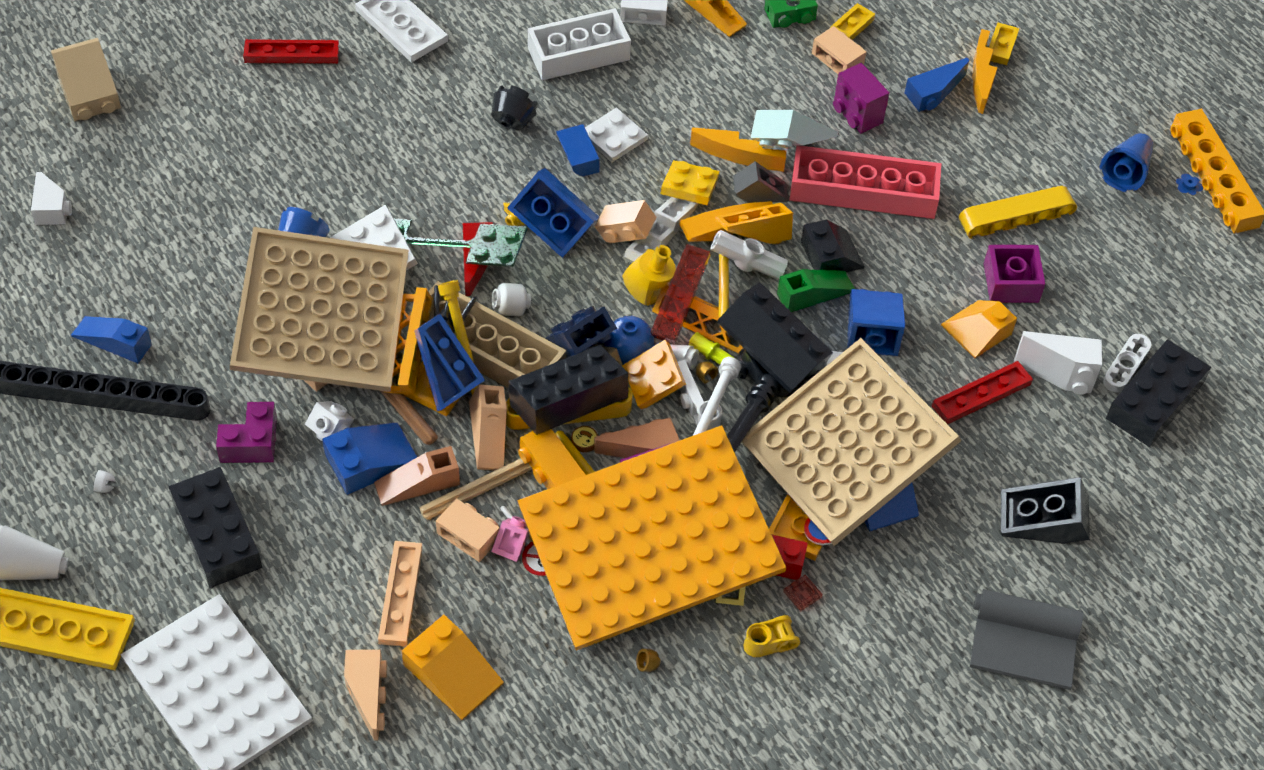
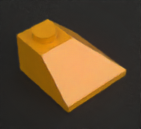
(981, 326)

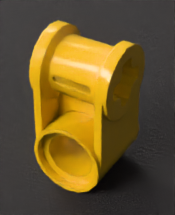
(775, 637)

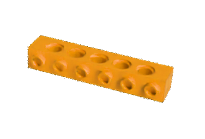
(1217, 171)

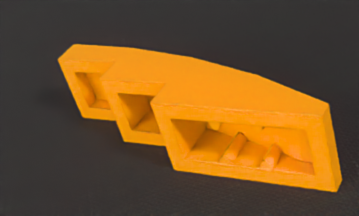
(720, 14)
(983, 72)
(742, 151)
(704, 225)

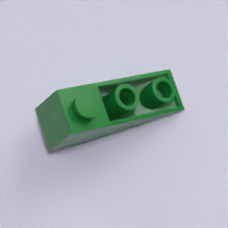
(812, 287)

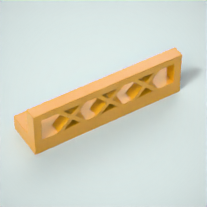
(706, 308)
(412, 357)

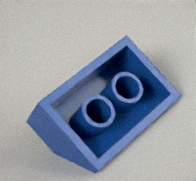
(553, 212)

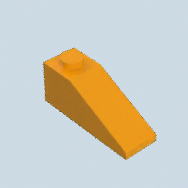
(766, 223)

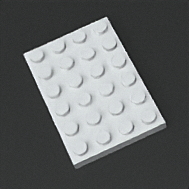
(216, 688)

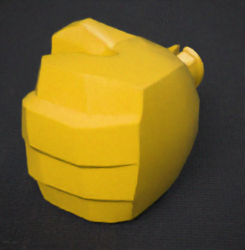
(649, 274)

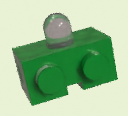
(785, 12)

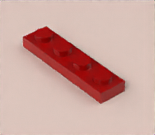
(291, 51)
(982, 392)

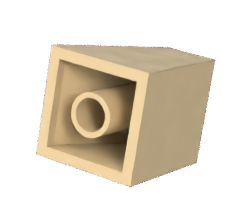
(85, 79)

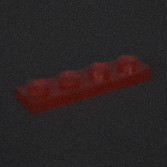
(680, 294)

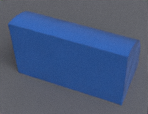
(579, 150)

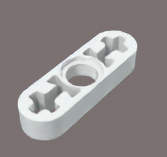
(1127, 354)

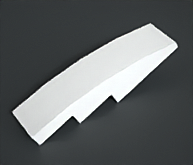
(664, 227)

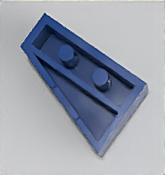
(446, 362)

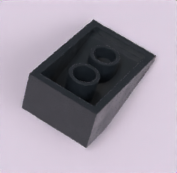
(1046, 512)

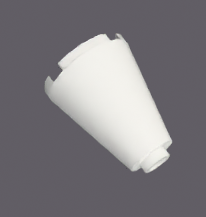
(28, 558)

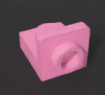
(511, 538)

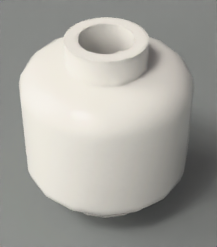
(511, 299)

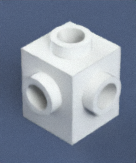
(328, 419)

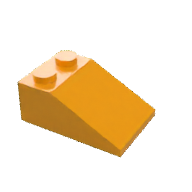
(451, 667)

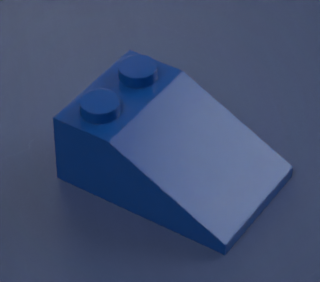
(366, 454)

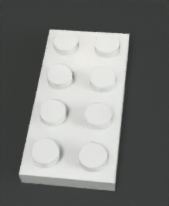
(403, 26)

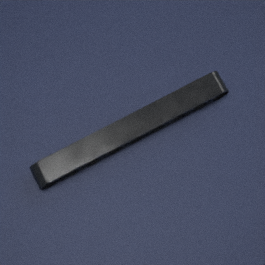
(103, 391)

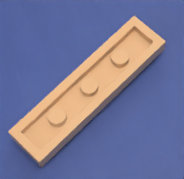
(400, 594)

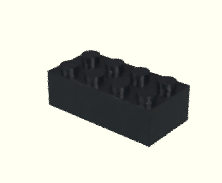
(568, 389)
(1158, 392)
(215, 527)

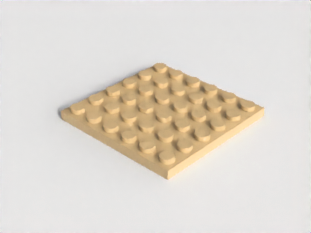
(320, 309)
(849, 441)

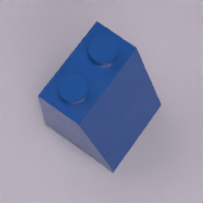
(876, 320)

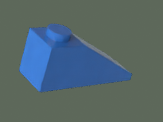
(933, 86)
(115, 336)

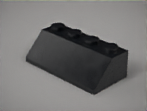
(775, 337)

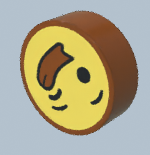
(583, 438)

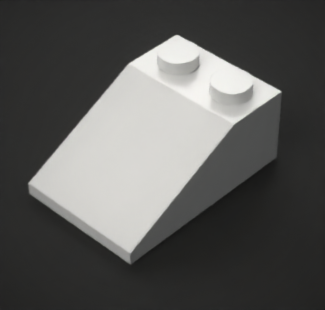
(1061, 359)

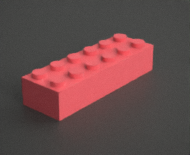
(865, 182)

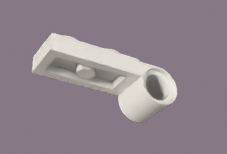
(692, 399)

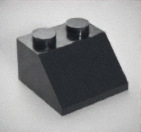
(830, 247)

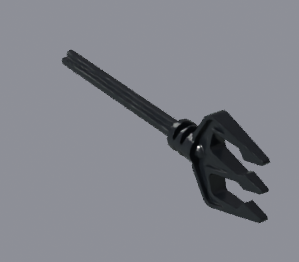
(757, 400)

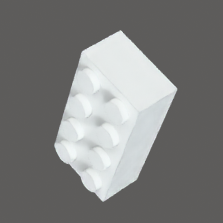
(579, 44)

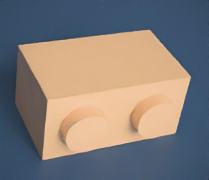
(837, 50)
(625, 221)
(467, 529)

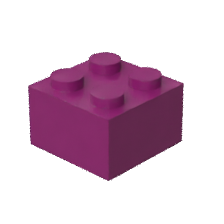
(860, 98)
(1014, 273)

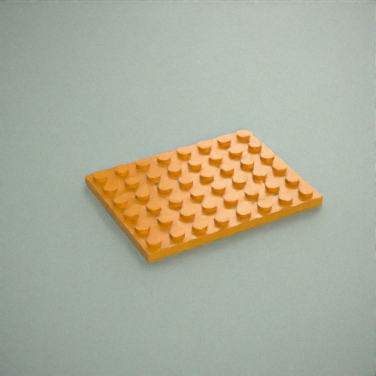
(650, 537)

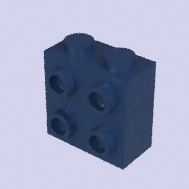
(583, 330)

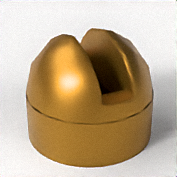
(705, 368)
(649, 656)

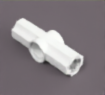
(749, 254)

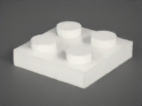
(615, 134)

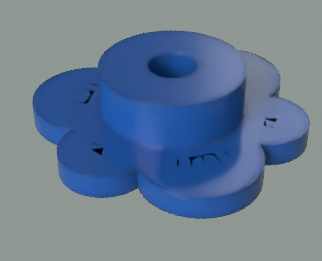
(1189, 184)

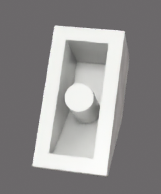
(49, 202)

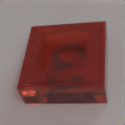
(802, 592)

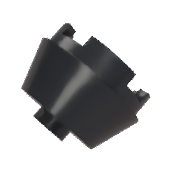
(513, 107)

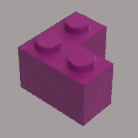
(249, 441)

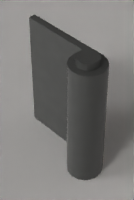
(1025, 638)

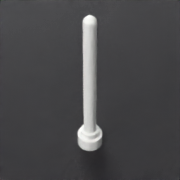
(728, 370)

